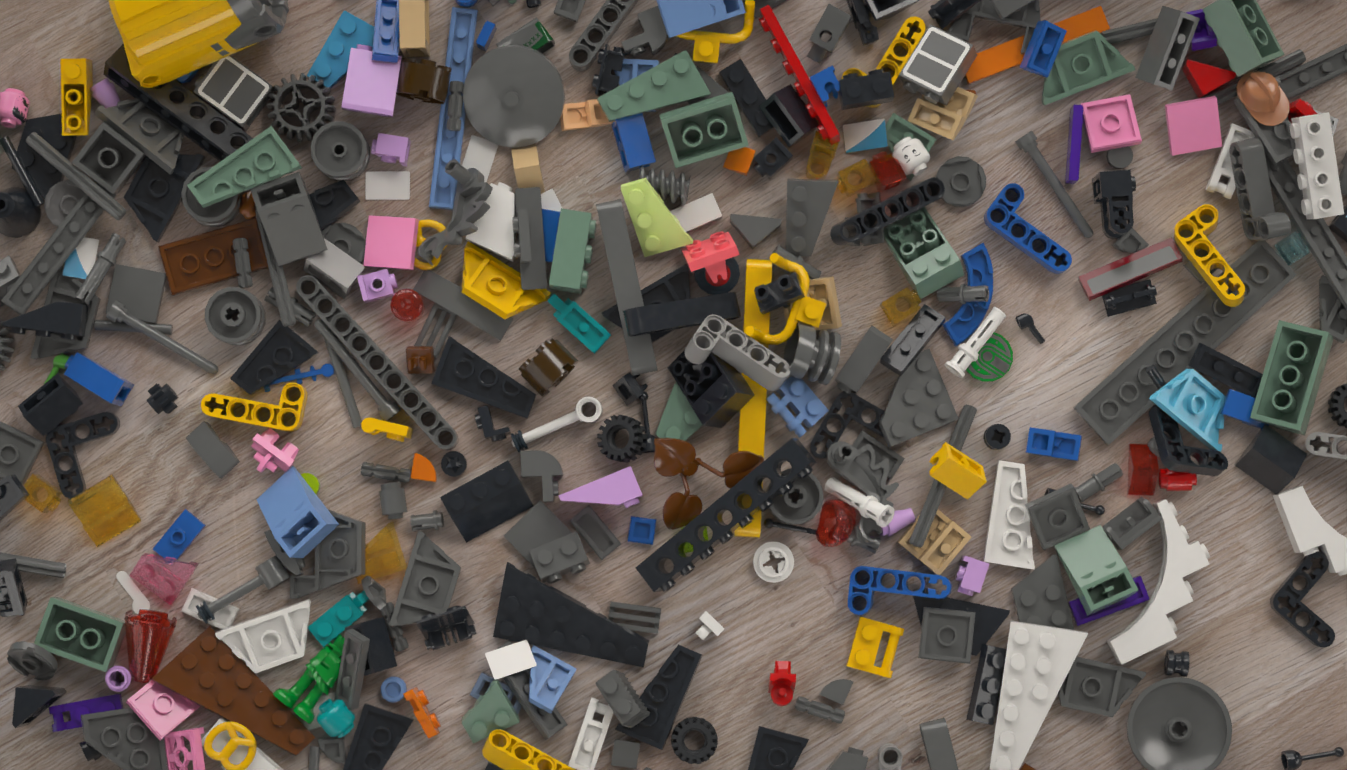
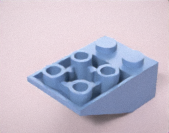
(688, 15)
(295, 514)

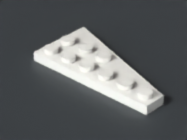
(1032, 676)

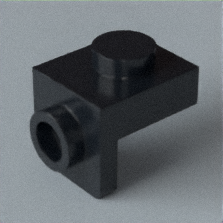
(485, 422)

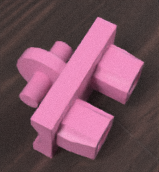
(269, 455)

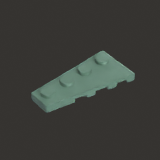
(661, 86)

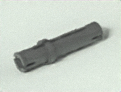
(105, 260)

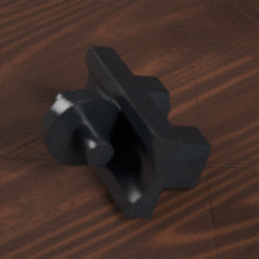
(779, 293)

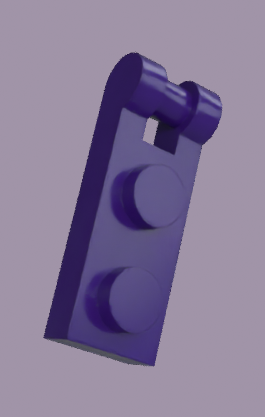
(82, 707)

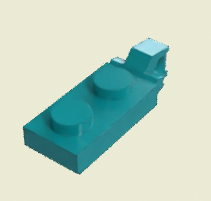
(579, 323)
(338, 617)

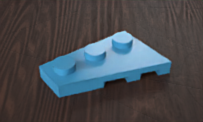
(333, 58)

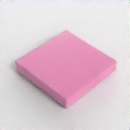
(1111, 123)
(1193, 125)
(391, 242)
(161, 708)

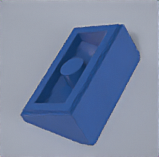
(1043, 48)
(550, 228)

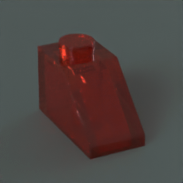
(886, 171)

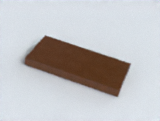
(210, 256)

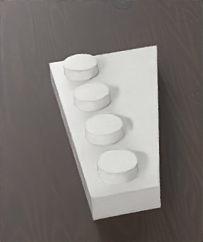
(1009, 523)

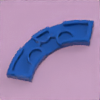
(971, 314)

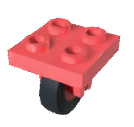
(713, 263)

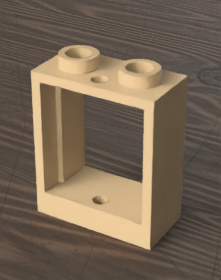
(414, 28)

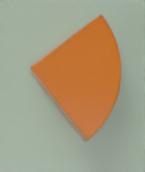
(423, 469)

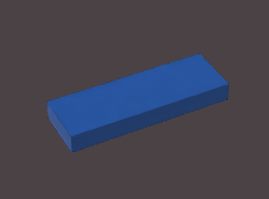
(386, 31)

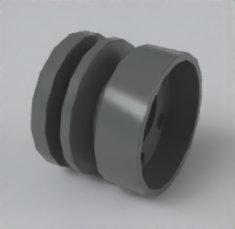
(813, 353)

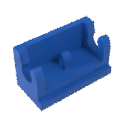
(825, 83)
(633, 142)

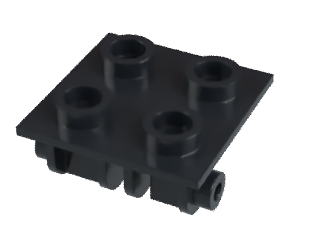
(453, 619)

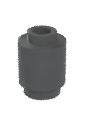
(393, 500)

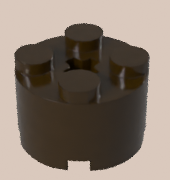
(423, 81)
(548, 367)

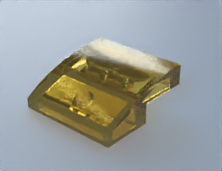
(104, 510)

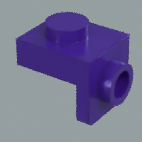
(1204, 35)

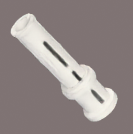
(969, 351)
(867, 505)

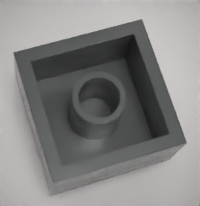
(109, 158)

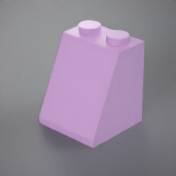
(370, 83)

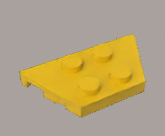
(496, 284)

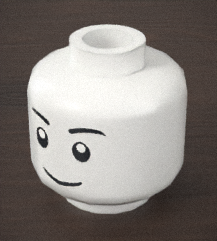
(911, 156)

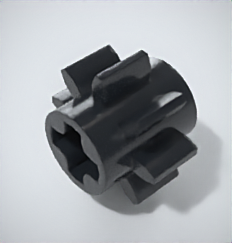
(162, 398)

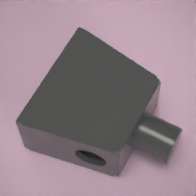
(833, 21)

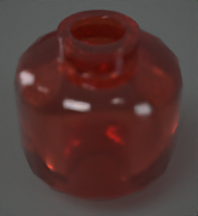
(416, 306)

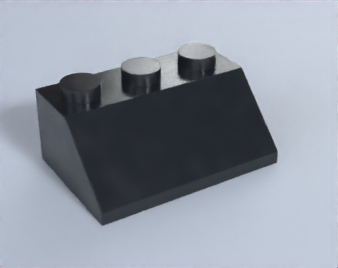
(487, 501)

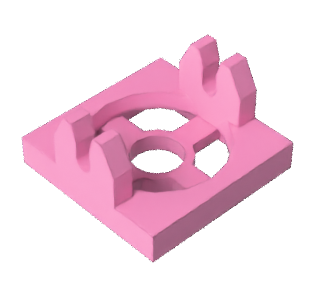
(176, 739)

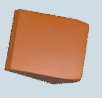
(739, 160)

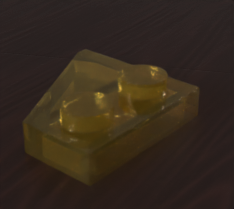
(383, 554)

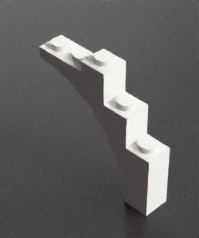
(1309, 530)
(1171, 592)

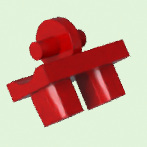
(782, 683)

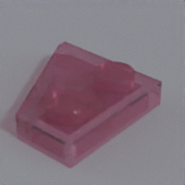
(163, 575)

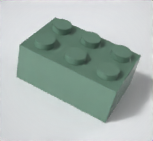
(1243, 34)
(704, 129)
(572, 251)
(81, 634)

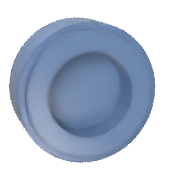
(393, 689)

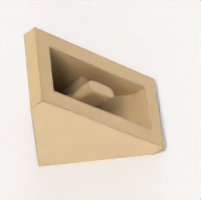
(527, 167)

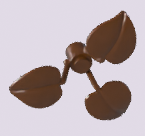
(678, 456)

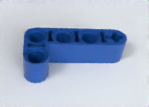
(1030, 232)
(900, 586)

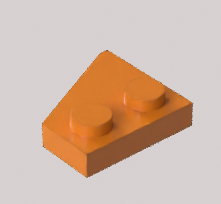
(428, 721)

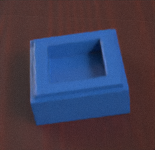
(486, 35)
(642, 530)

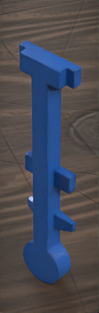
(327, 370)

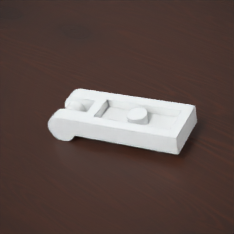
(1223, 165)
(591, 737)

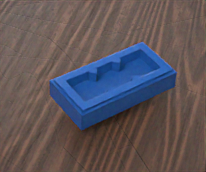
(179, 536)

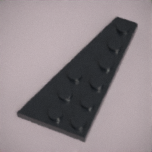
(559, 622)

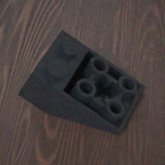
(711, 388)

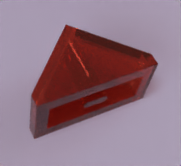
(1142, 470)

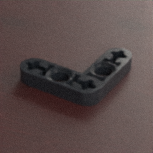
(854, 414)
(72, 440)
(1176, 455)
(1295, 596)

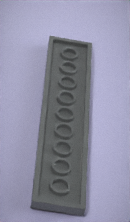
(1204, 320)

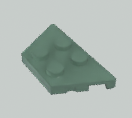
(1083, 64)

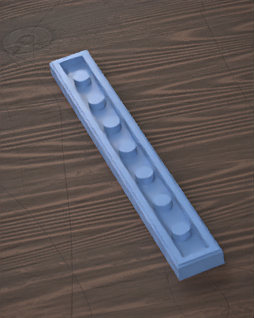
(448, 142)

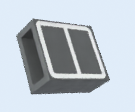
(937, 65)
(234, 90)

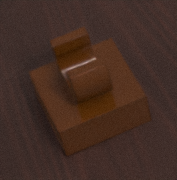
(420, 359)

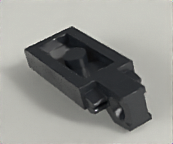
(860, 15)

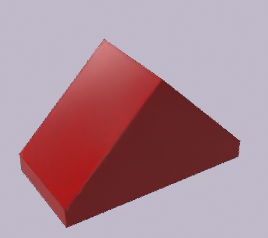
(1205, 78)

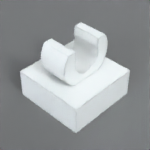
(709, 625)

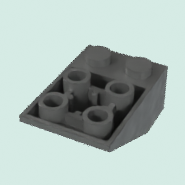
(289, 218)

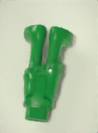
(324, 670)

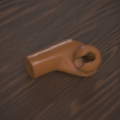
(247, 205)

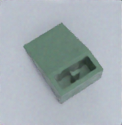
(922, 252)
(1095, 570)

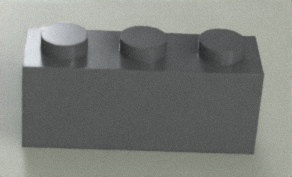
(1167, 48)

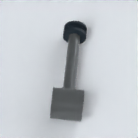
(270, 573)

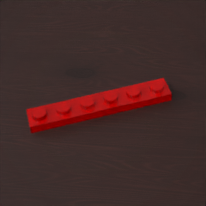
(803, 84)

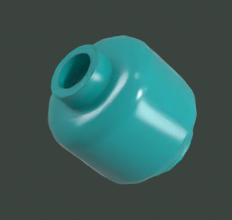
(335, 718)

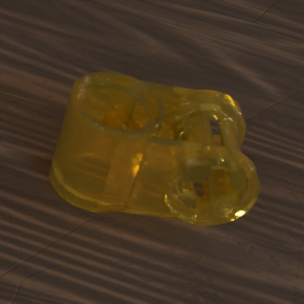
(821, 153)

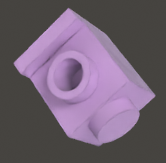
(391, 148)
(371, 294)
(971, 575)

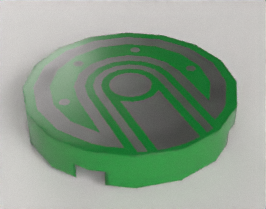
(993, 360)

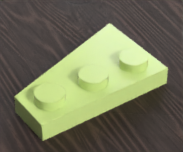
(652, 220)

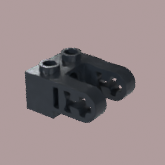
(1114, 194)

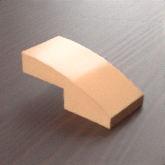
(583, 116)

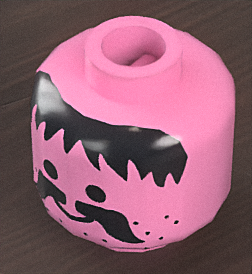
(13, 108)

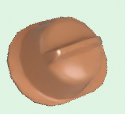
(1263, 98)

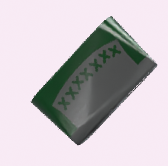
(530, 35)

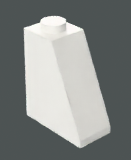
(495, 226)

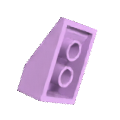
(612, 489)

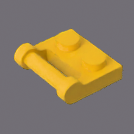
(393, 430)
(866, 646)

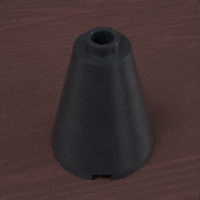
(17, 213)

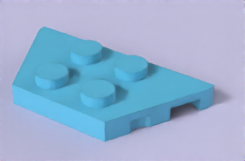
(1194, 406)

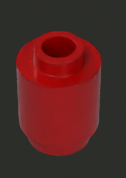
(1176, 480)

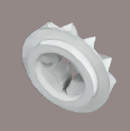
(779, 551)

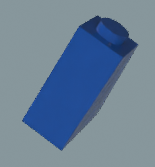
(98, 379)

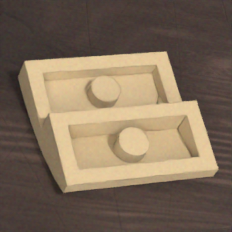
(943, 119)
(823, 290)
(941, 544)

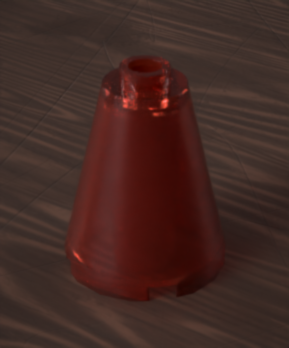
(147, 642)

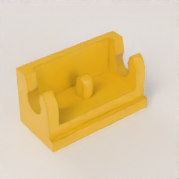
(957, 471)

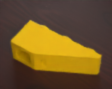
(76, 96)

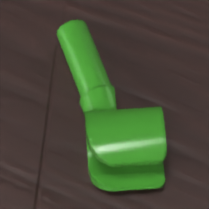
(58, 362)

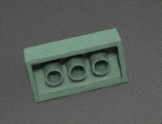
(1292, 377)

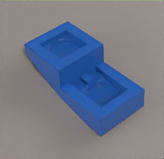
(1240, 407)
(1054, 444)

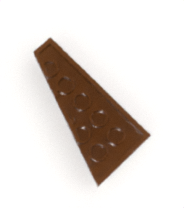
(226, 686)

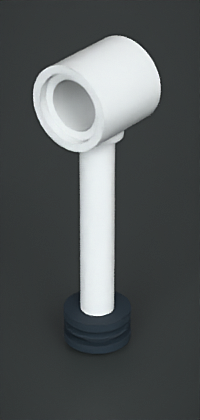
(520, 440)

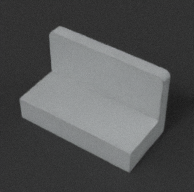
(334, 269)

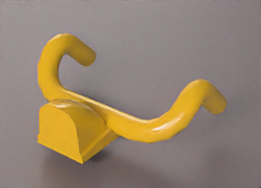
(708, 43)
(803, 310)

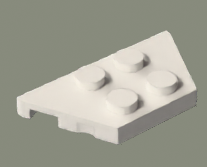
(270, 637)

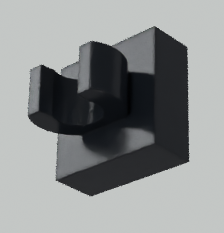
(629, 388)

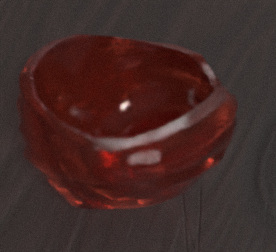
(835, 523)

